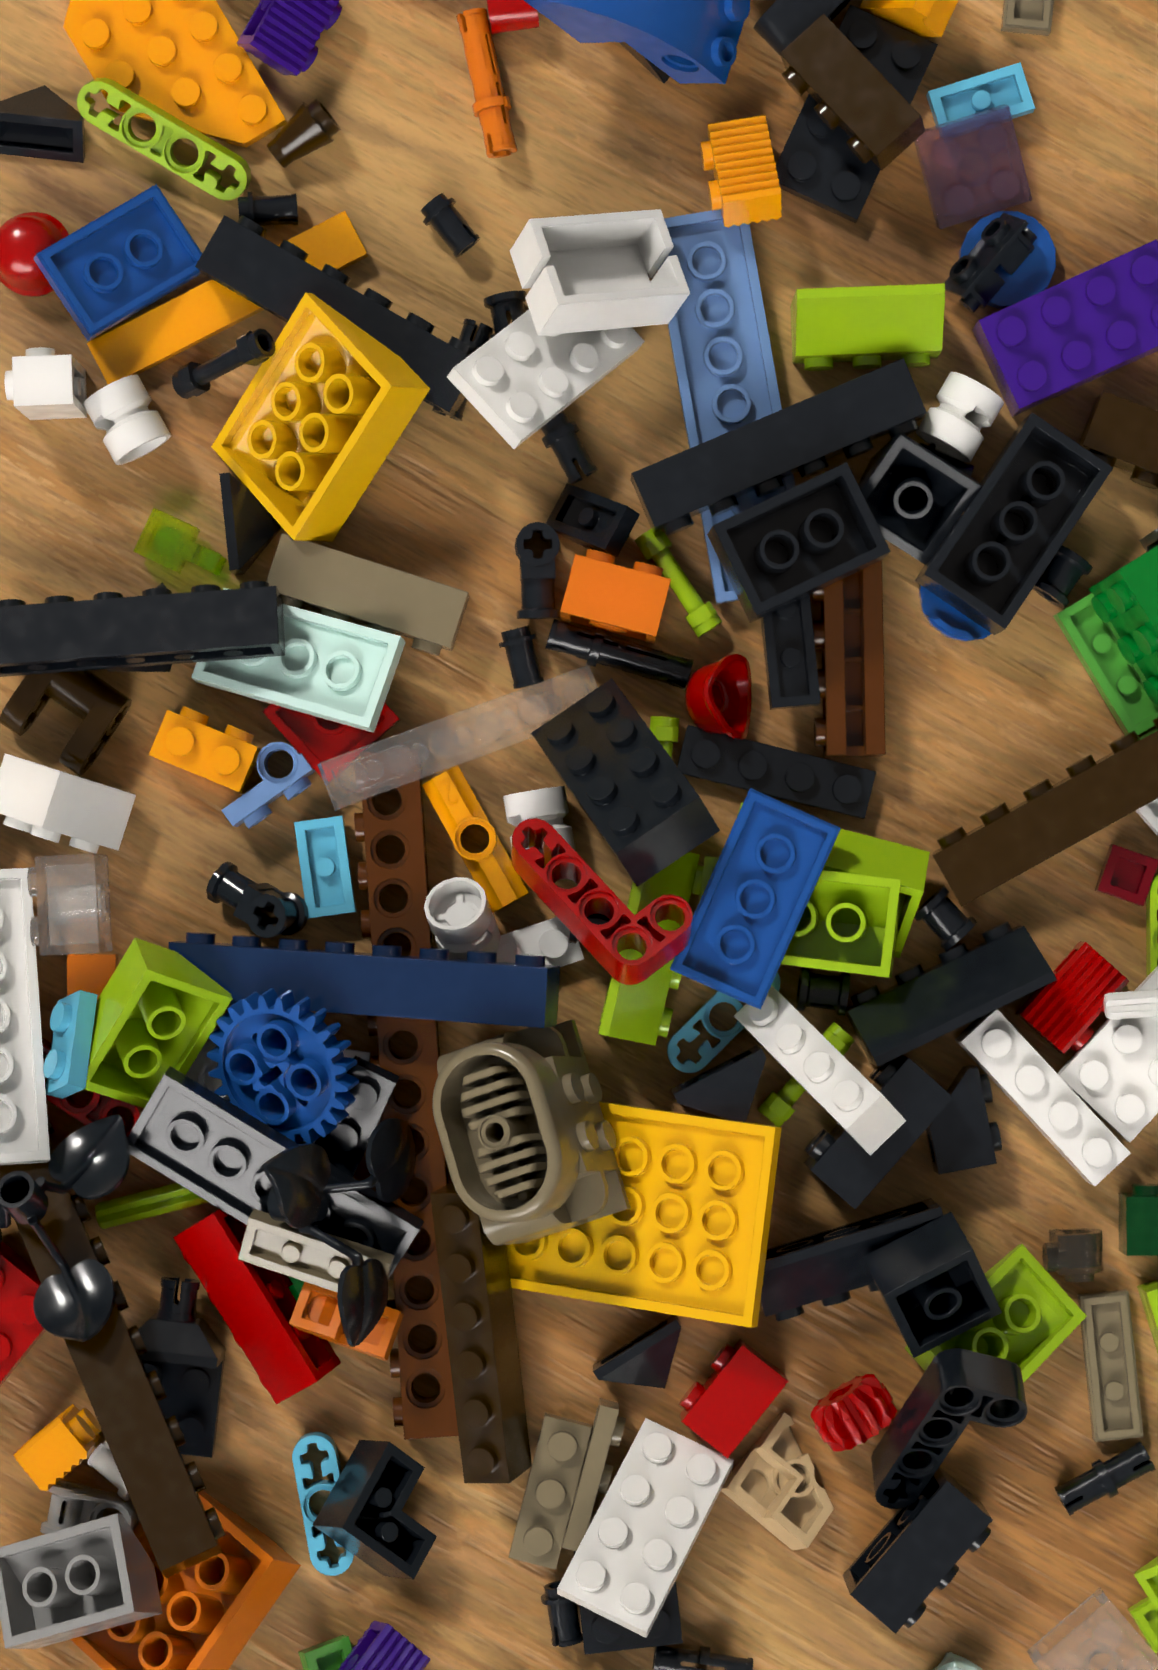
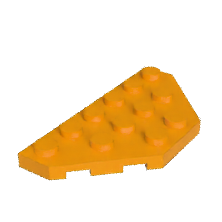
(178, 59)

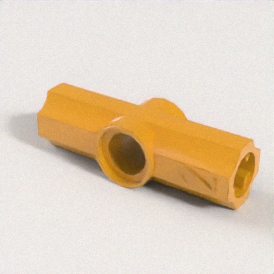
(460, 809)

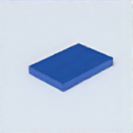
(120, 262)

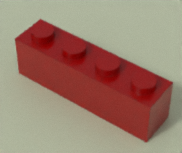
(255, 1307)

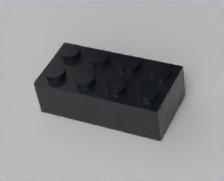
(1014, 524)
(625, 782)

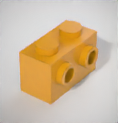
(204, 751)

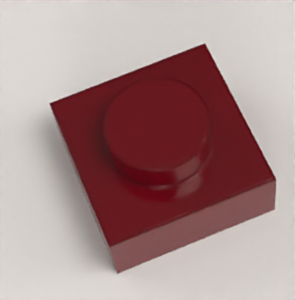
(1126, 875)

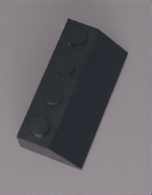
(948, 994)
(832, 1261)

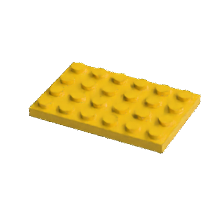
(693, 1224)

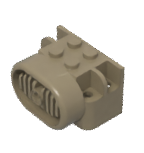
(527, 1134)

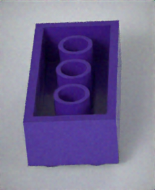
(1074, 330)

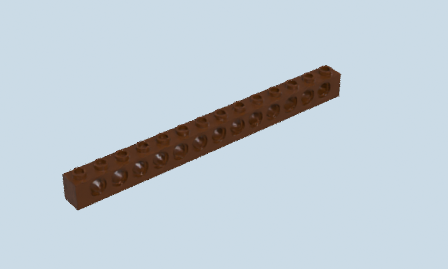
(417, 1414)

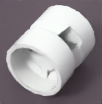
(125, 416)
(960, 416)
(544, 804)
(461, 918)

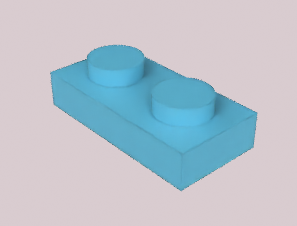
(982, 93)
(325, 866)
(71, 1044)

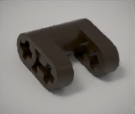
(82, 694)

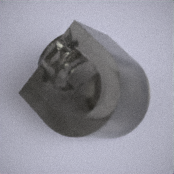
(1074, 1253)

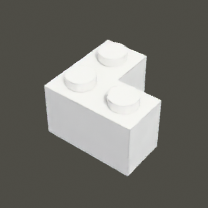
(59, 803)

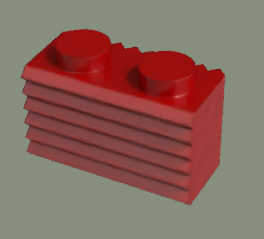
(1072, 1002)

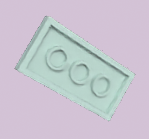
(326, 672)

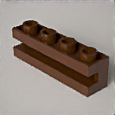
(851, 666)

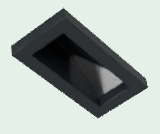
(41, 127)
(247, 524)
(644, 1359)

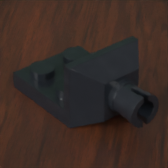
(188, 1364)

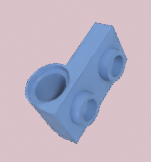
(253, 805)

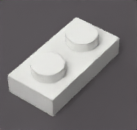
(545, 939)

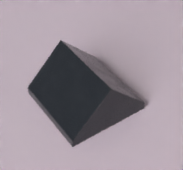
(915, 495)
(726, 1088)

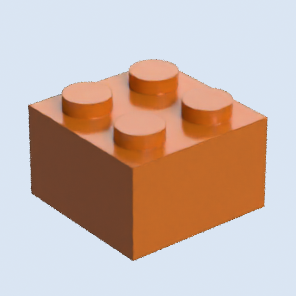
(615, 596)

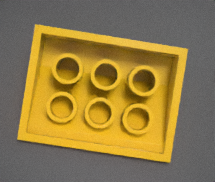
(319, 420)

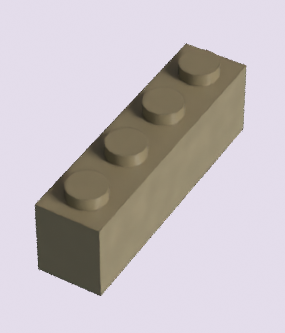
(368, 593)

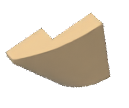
(780, 1487)

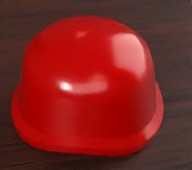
(19, 243)
(721, 697)

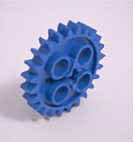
(283, 1065)

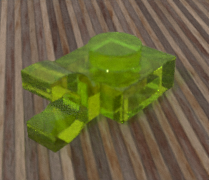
(172, 543)

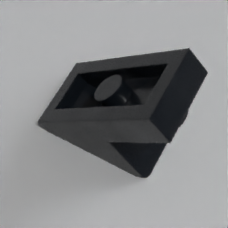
(592, 520)

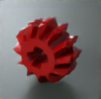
(853, 1412)

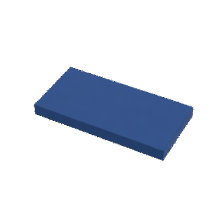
(755, 898)

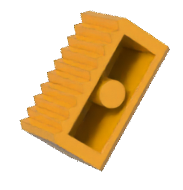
(743, 171)
(59, 1447)

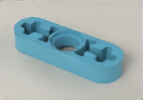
(689, 1034)
(303, 1470)

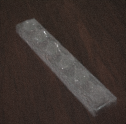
(451, 739)

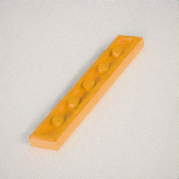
(210, 308)

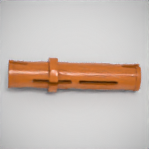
(490, 100)

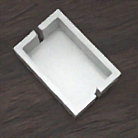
(597, 271)

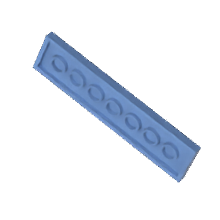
(721, 348)

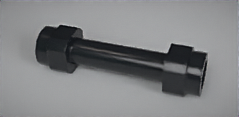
(251, 349)

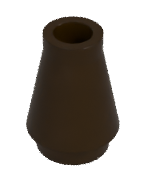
(304, 133)

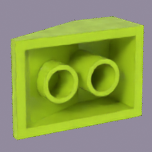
(1033, 1316)

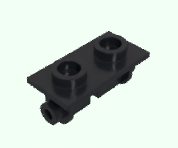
(1003, 243)

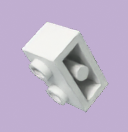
(47, 385)

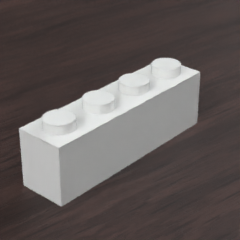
(821, 1070)
(1043, 1096)

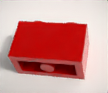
(731, 1397)

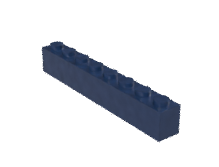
(383, 980)

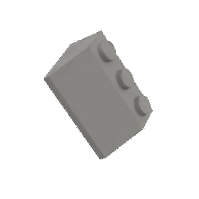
(75, 1583)

